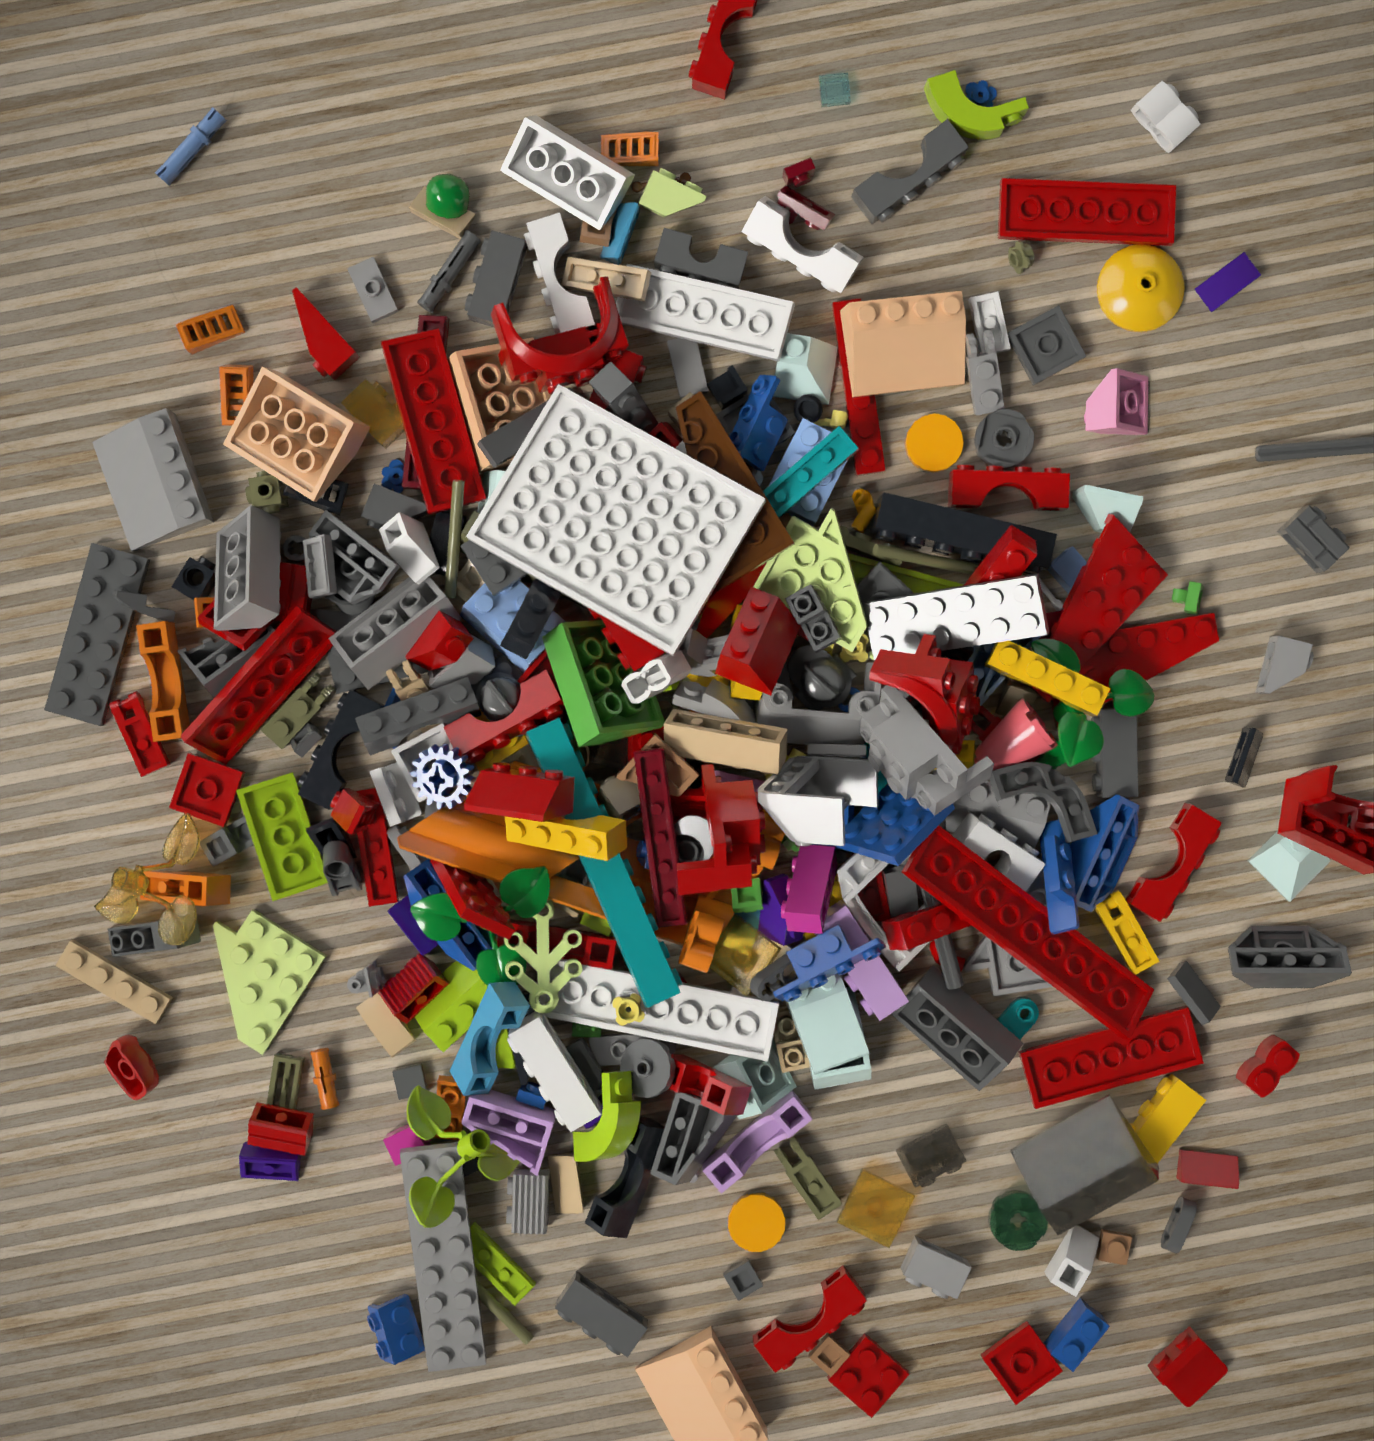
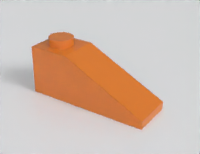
(201, 888)

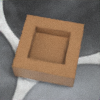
(594, 236)
(1113, 1247)
(829, 1354)

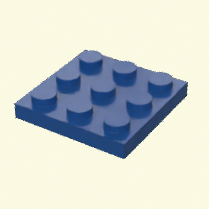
(891, 828)

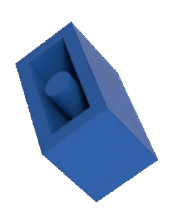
(1076, 1334)

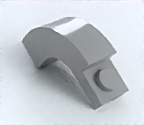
(713, 701)

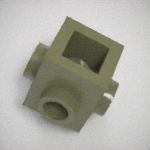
(275, 497)

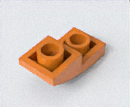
(452, 1095)

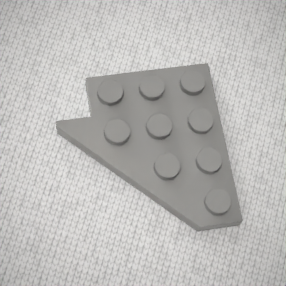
(1005, 971)

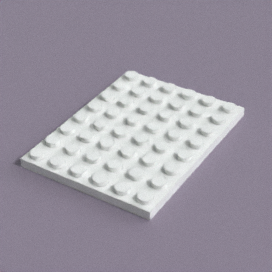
(616, 519)

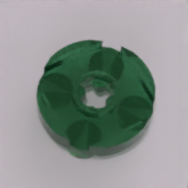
(1030, 1231)

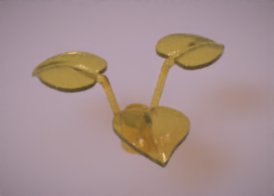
(121, 900)

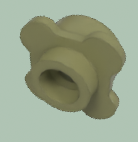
(1020, 256)

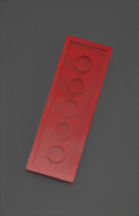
(1086, 212)
(432, 418)
(260, 686)
(1106, 1061)

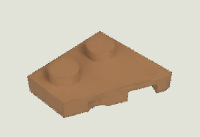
(679, 771)

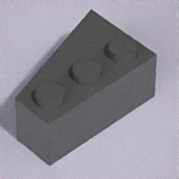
(219, 660)
(688, 1138)

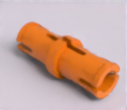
(324, 1078)

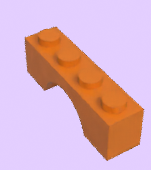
(169, 706)

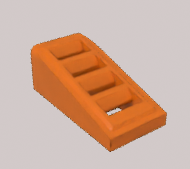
(639, 138)
(207, 319)
(225, 389)

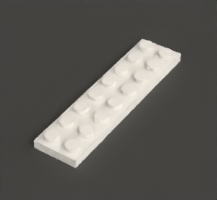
(692, 1018)

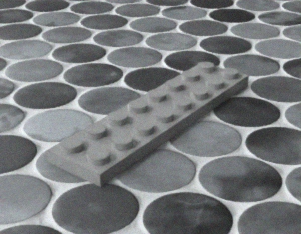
(445, 1266)

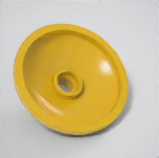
(1127, 301)

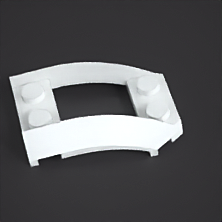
(852, 879)

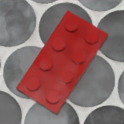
(474, 899)

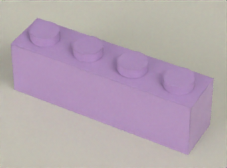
(870, 977)

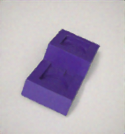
(1227, 282)

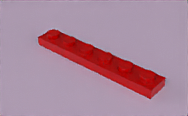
(861, 411)

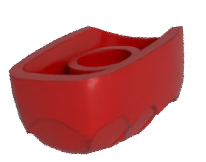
(131, 1067)

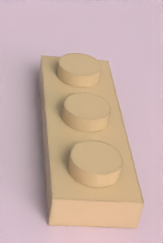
(624, 280)

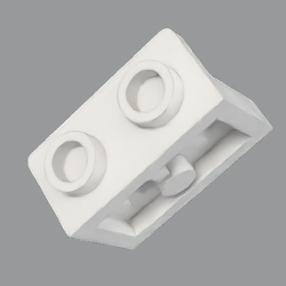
(395, 794)

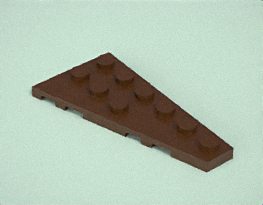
(710, 445)

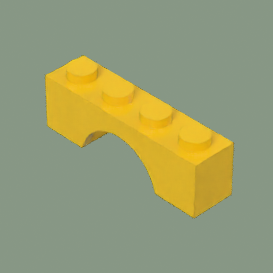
(1048, 676)
(591, 837)

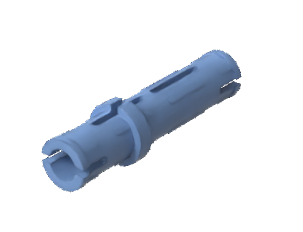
(191, 146)

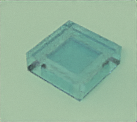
(834, 89)

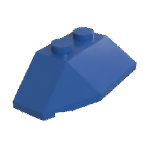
(1102, 857)
(470, 940)

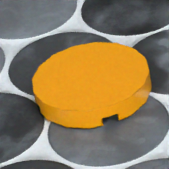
(934, 443)
(756, 1222)

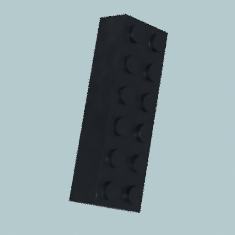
(951, 530)

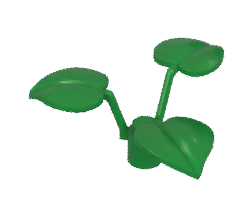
(1080, 737)
(522, 889)

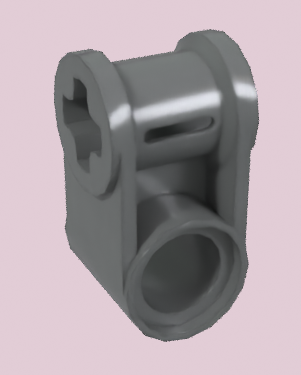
(340, 868)

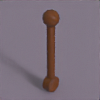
(637, 186)

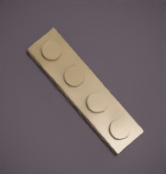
(114, 981)

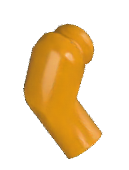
(865, 508)

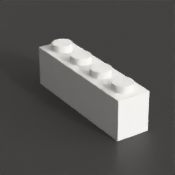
(555, 1071)

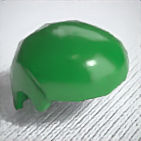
(447, 196)

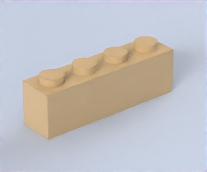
(726, 741)

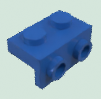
(395, 1329)

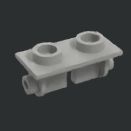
(367, 979)

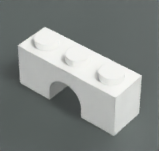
(1015, 861)

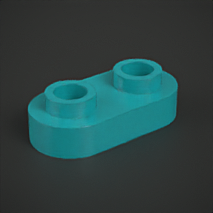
(1011, 1016)

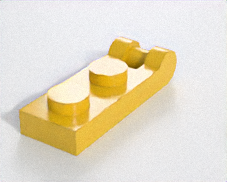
(1127, 934)

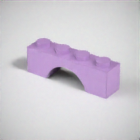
(740, 1152)

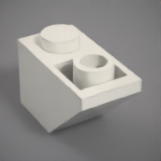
(409, 546)
(1073, 1260)

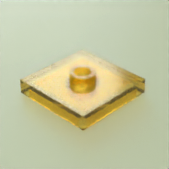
(742, 954)
(875, 1208)

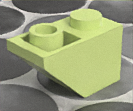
(667, 196)

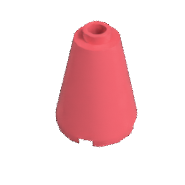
(1016, 738)

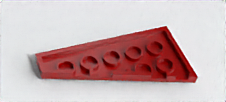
(1105, 592)
(1149, 649)

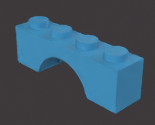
(475, 1062)

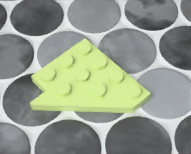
(824, 563)
(264, 975)

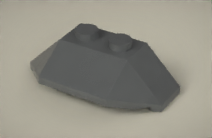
(358, 564)
(1287, 957)

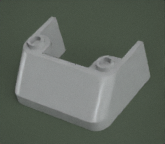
(818, 726)
(812, 794)

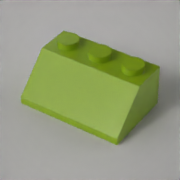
(454, 1007)

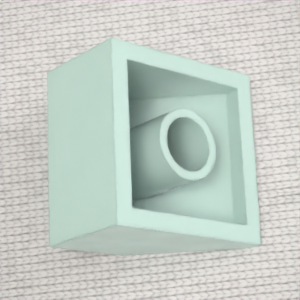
(764, 1076)

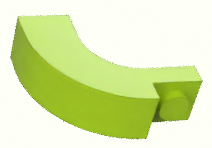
(968, 118)
(617, 1122)

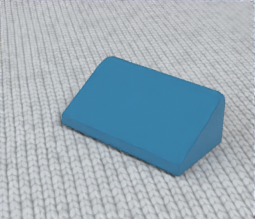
(621, 232)

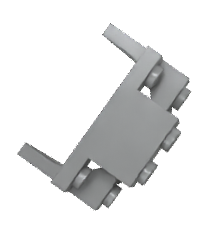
(910, 749)

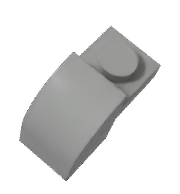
(702, 653)

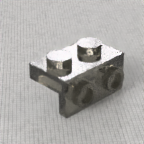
(931, 1156)

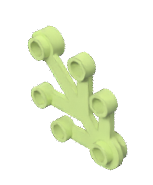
(543, 963)

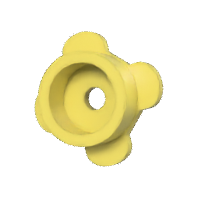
(859, 654)
(624, 1017)

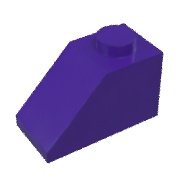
(770, 917)

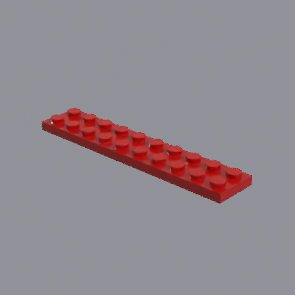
(1022, 929)

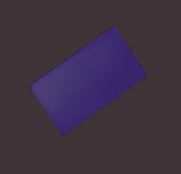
(405, 920)
(268, 1164)

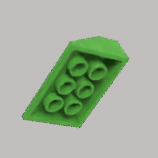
(591, 687)

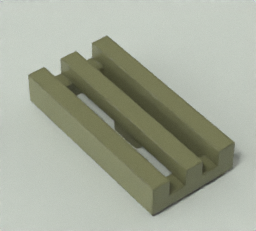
(289, 1060)

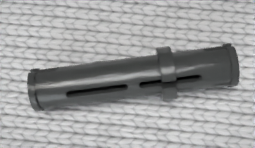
(448, 272)

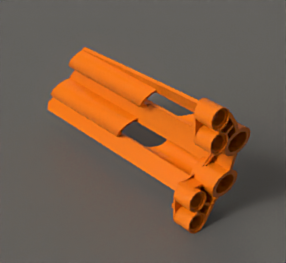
(480, 846)

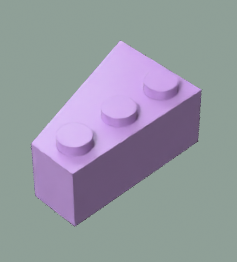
(511, 1125)

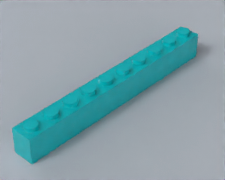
(610, 878)

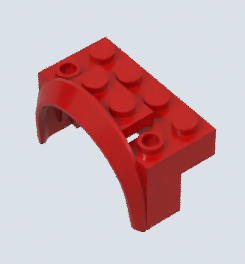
(1319, 820)

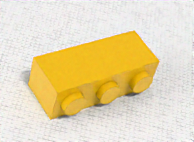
(1166, 1115)

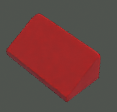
(1208, 1169)

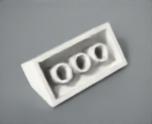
(566, 171)

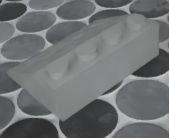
(152, 479)

